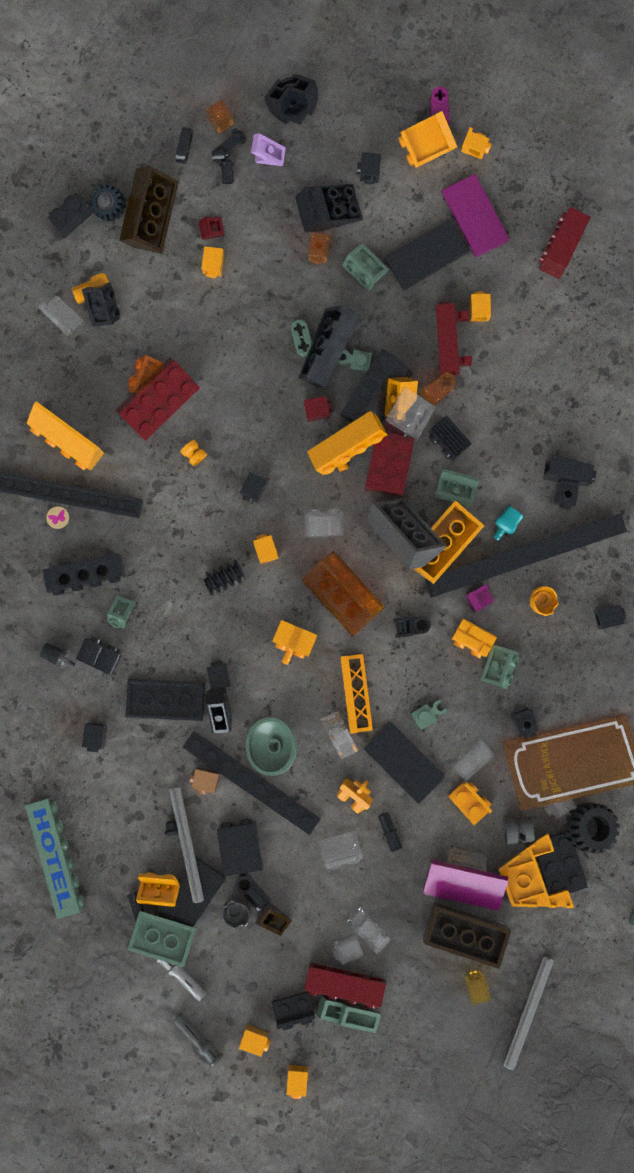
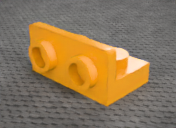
(470, 802)

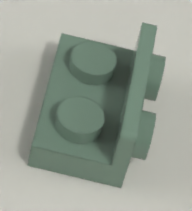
(364, 266)
(500, 666)

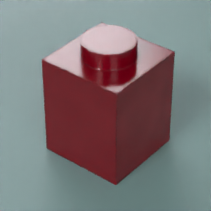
(317, 408)

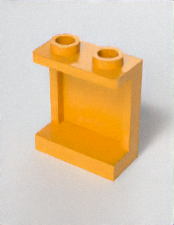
(427, 140)

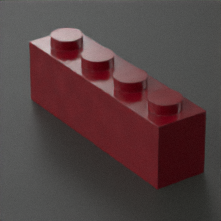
(345, 985)

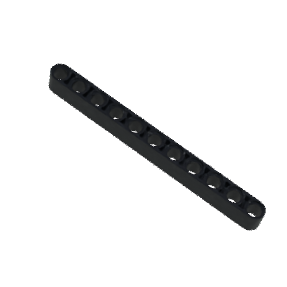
(527, 555)

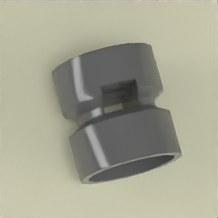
(518, 830)

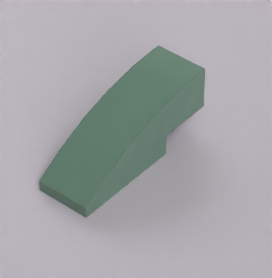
(348, 1014)

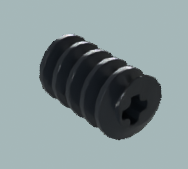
(223, 577)

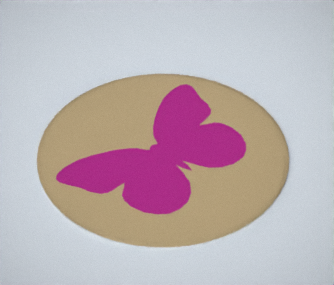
(57, 517)

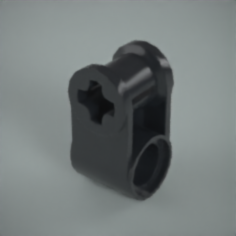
(410, 626)

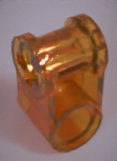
(436, 390)

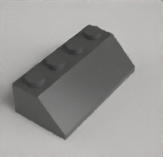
(405, 532)

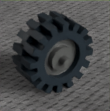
(107, 202)

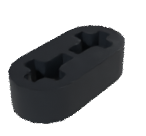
(184, 145)

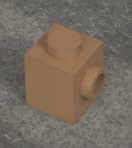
(204, 781)

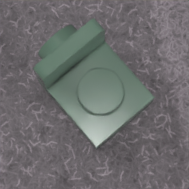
(119, 612)

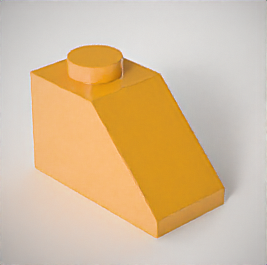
(395, 387)

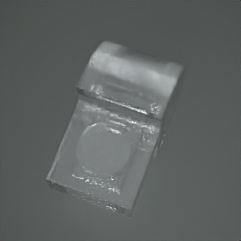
(339, 735)
(369, 930)

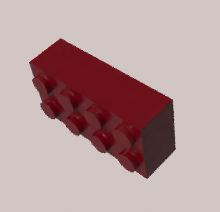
(157, 398)

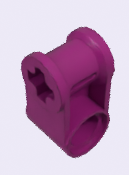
(440, 105)

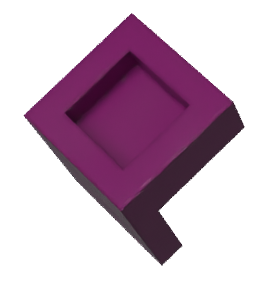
(479, 598)

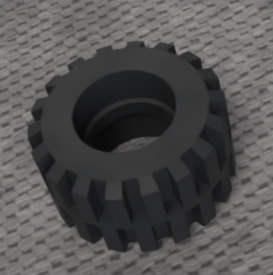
(605, 832)

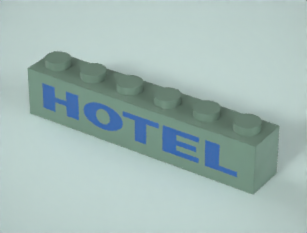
(54, 857)

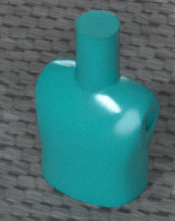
(507, 522)

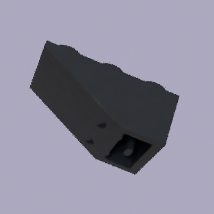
(327, 207)

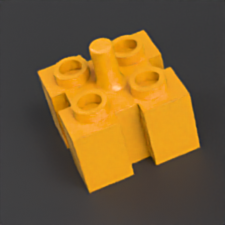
(293, 641)

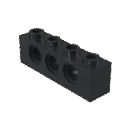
(54, 575)

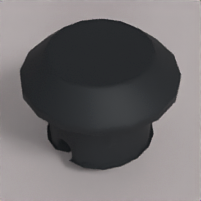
(171, 828)

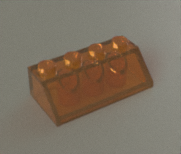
(343, 593)

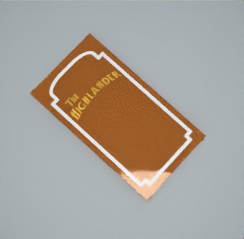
(571, 762)

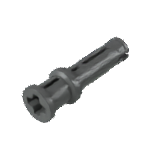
(204, 1047)

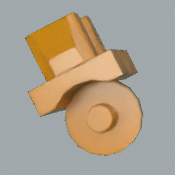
(358, 792)

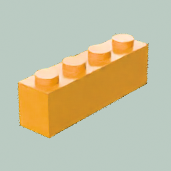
(347, 443)

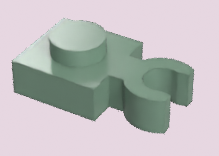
(359, 360)
(425, 715)

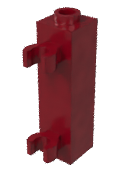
(447, 338)

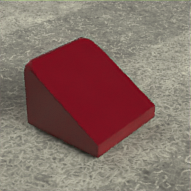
(211, 227)

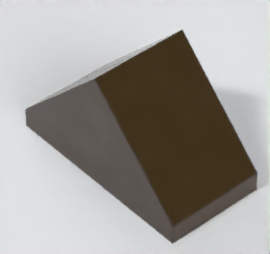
(273, 919)

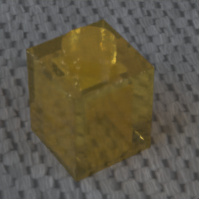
(477, 988)

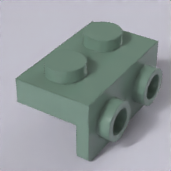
(456, 487)

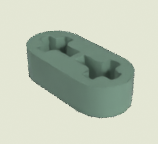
(297, 340)

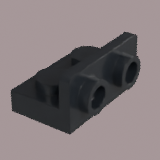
(101, 304)
(293, 1010)

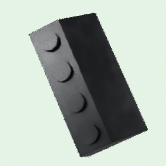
(372, 390)

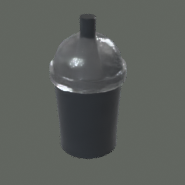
(57, 656)

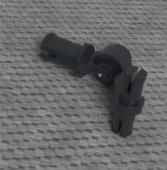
(222, 156)

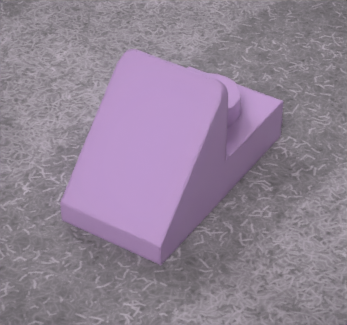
(267, 151)

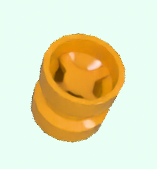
(193, 452)

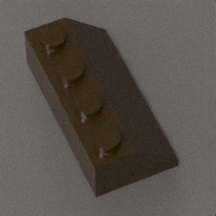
(149, 210)

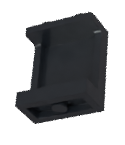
(239, 847)

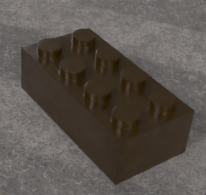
(466, 935)

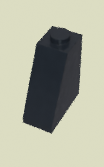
(562, 468)

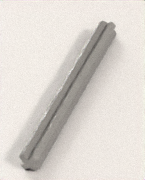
(186, 844)
(528, 1013)

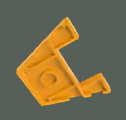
(526, 882)

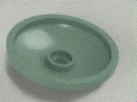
(263, 750)

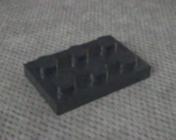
(562, 866)

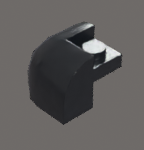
(292, 98)

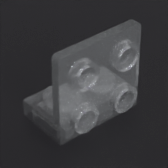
(410, 413)

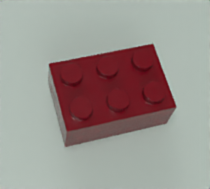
(563, 242)
(390, 465)

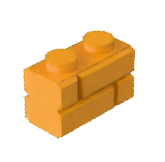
(473, 638)

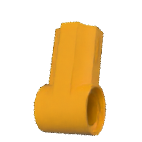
(97, 280)

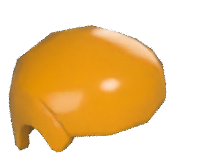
(543, 600)

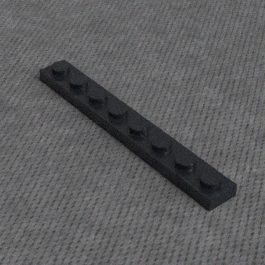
(70, 495)
(251, 783)

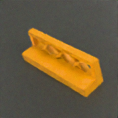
(347, 680)

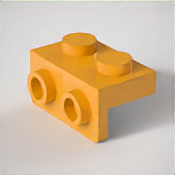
(157, 889)

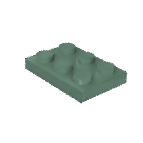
(161, 939)

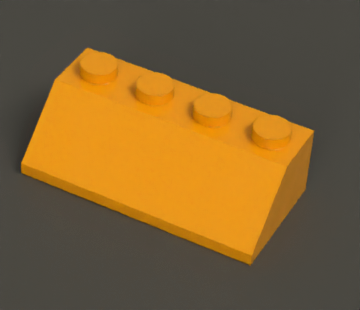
(63, 436)
(456, 530)

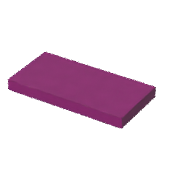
(475, 215)
(465, 885)

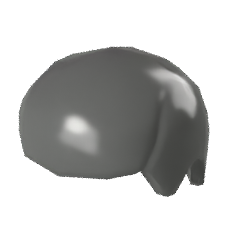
(235, 913)

